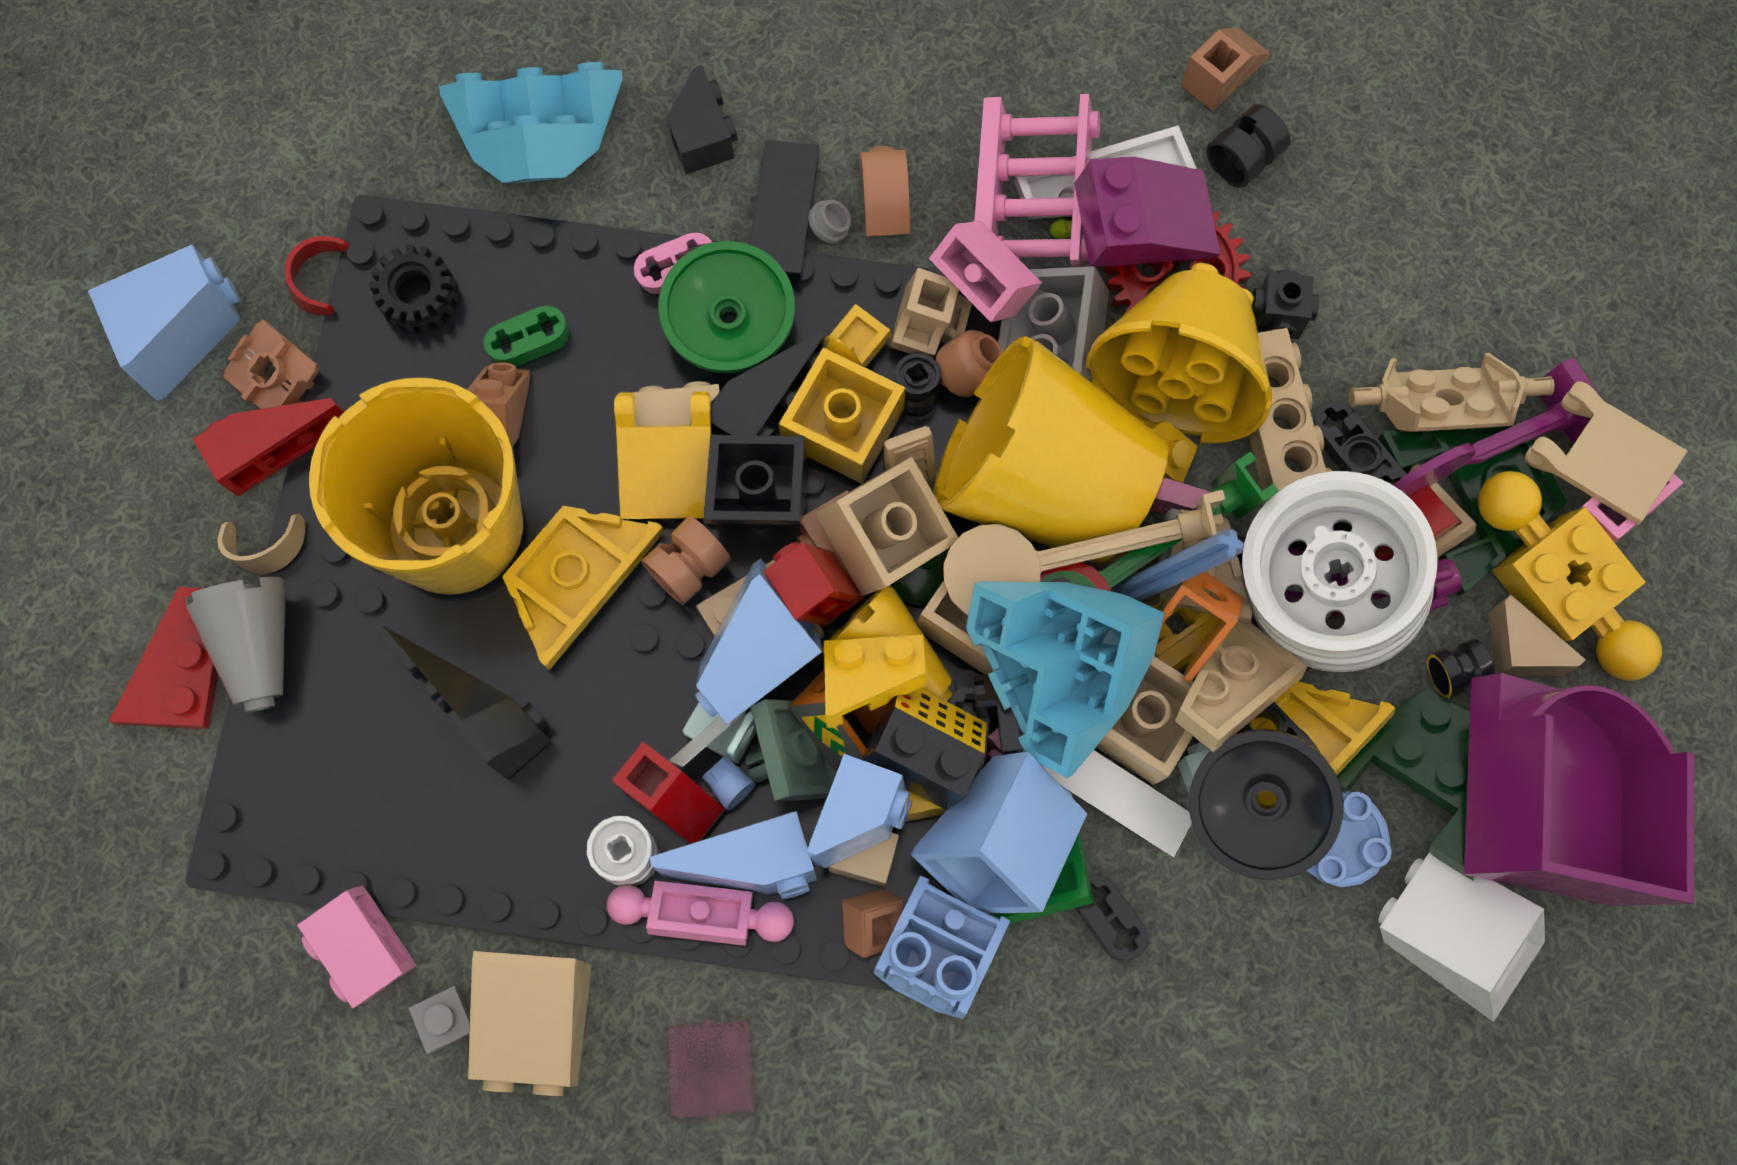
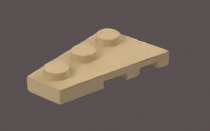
(1237, 685)

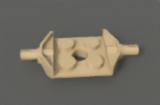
(1475, 395)

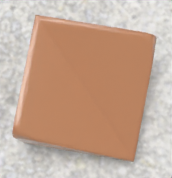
(870, 921)

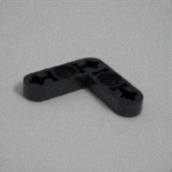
(1383, 467)

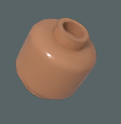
(966, 361)

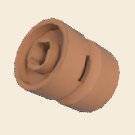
(686, 560)

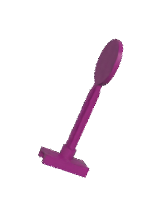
(1555, 418)

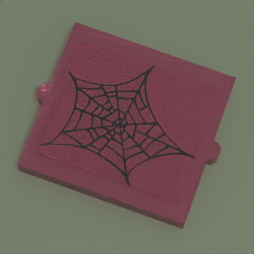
(710, 1069)

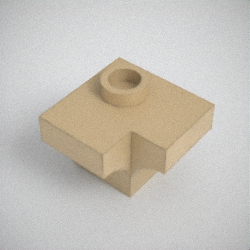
(929, 314)

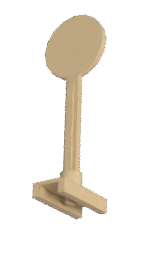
(1007, 556)

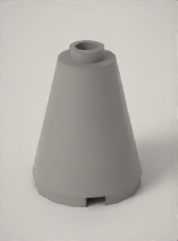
(244, 637)

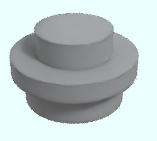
(829, 221)

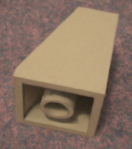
(527, 1021)

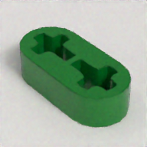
(527, 336)

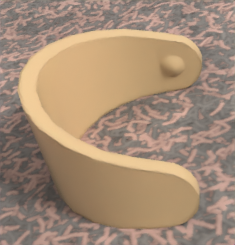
(272, 558)

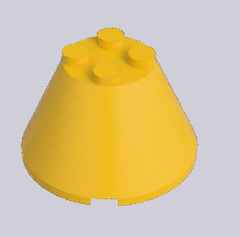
(1188, 358)

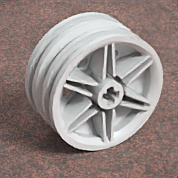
(1378, 518)

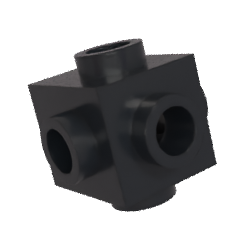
(1285, 302)

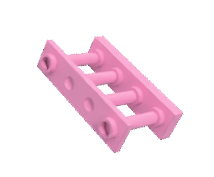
(998, 167)

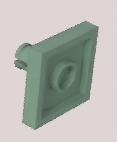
(787, 755)

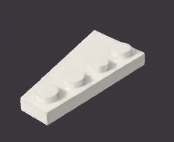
(1160, 146)

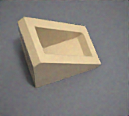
(1526, 644)

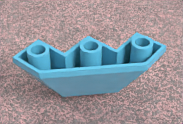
(533, 122)

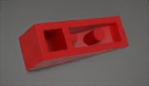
(262, 441)

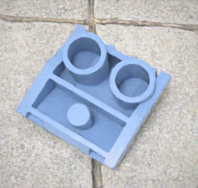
(940, 937)

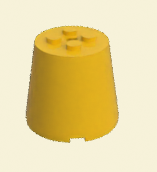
(1049, 454)
(402, 468)

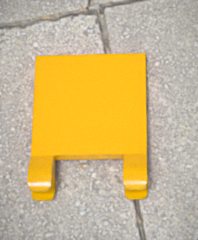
(662, 465)

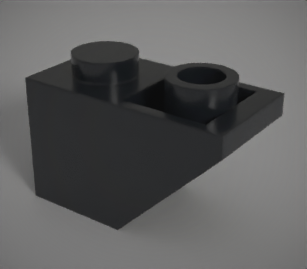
(697, 126)

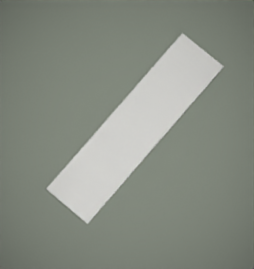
(1128, 801)

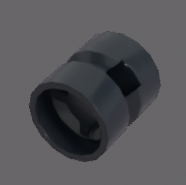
(1248, 145)

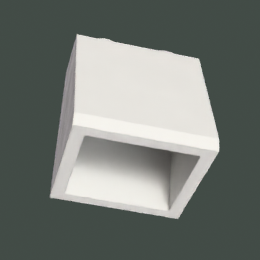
(1464, 932)

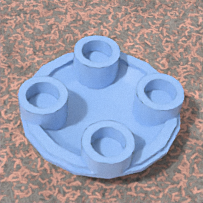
(1359, 847)

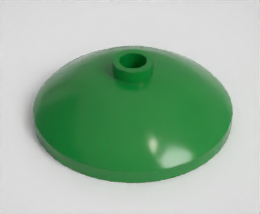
(719, 281)

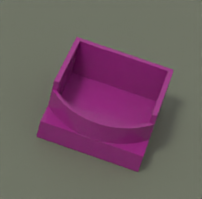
(1576, 795)

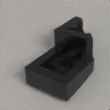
(990, 705)

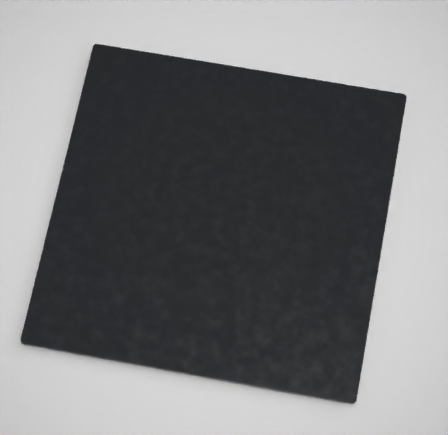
(364, 770)

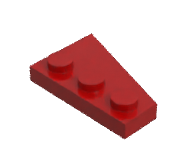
(174, 677)

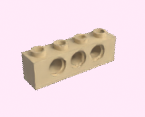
(1292, 402)

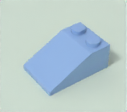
(755, 859)

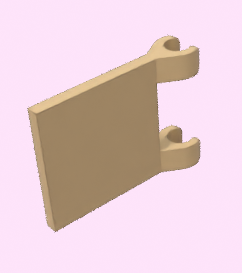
(1612, 457)

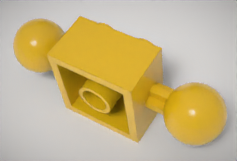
(1596, 571)

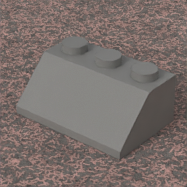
(1062, 314)

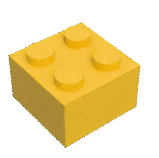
(844, 414)

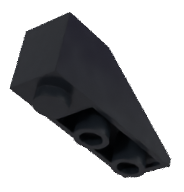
(762, 395)

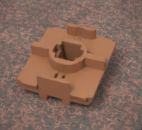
(251, 357)

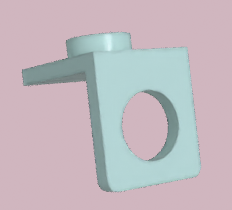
(731, 741)

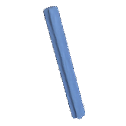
(1181, 566)

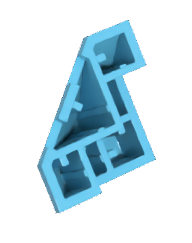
(1063, 661)

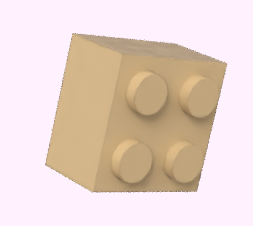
(887, 527)

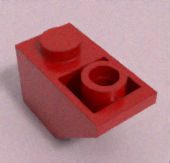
(668, 794)

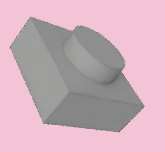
(441, 1019)

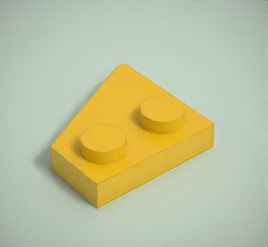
(870, 672)

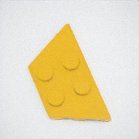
(573, 573)
(1331, 721)

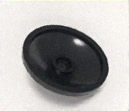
(1261, 838)

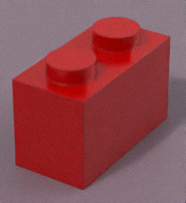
(812, 583)

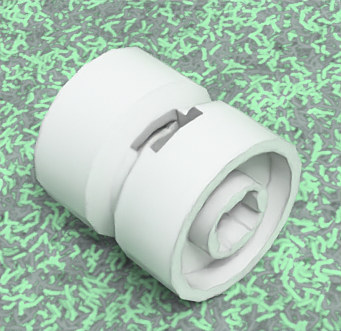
(621, 851)

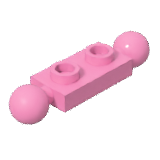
(700, 913)

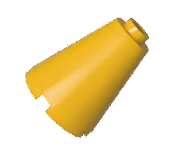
(887, 616)

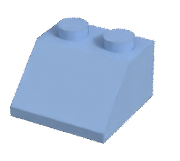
(858, 811)

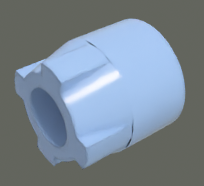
(728, 783)

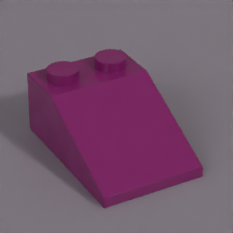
(1144, 212)

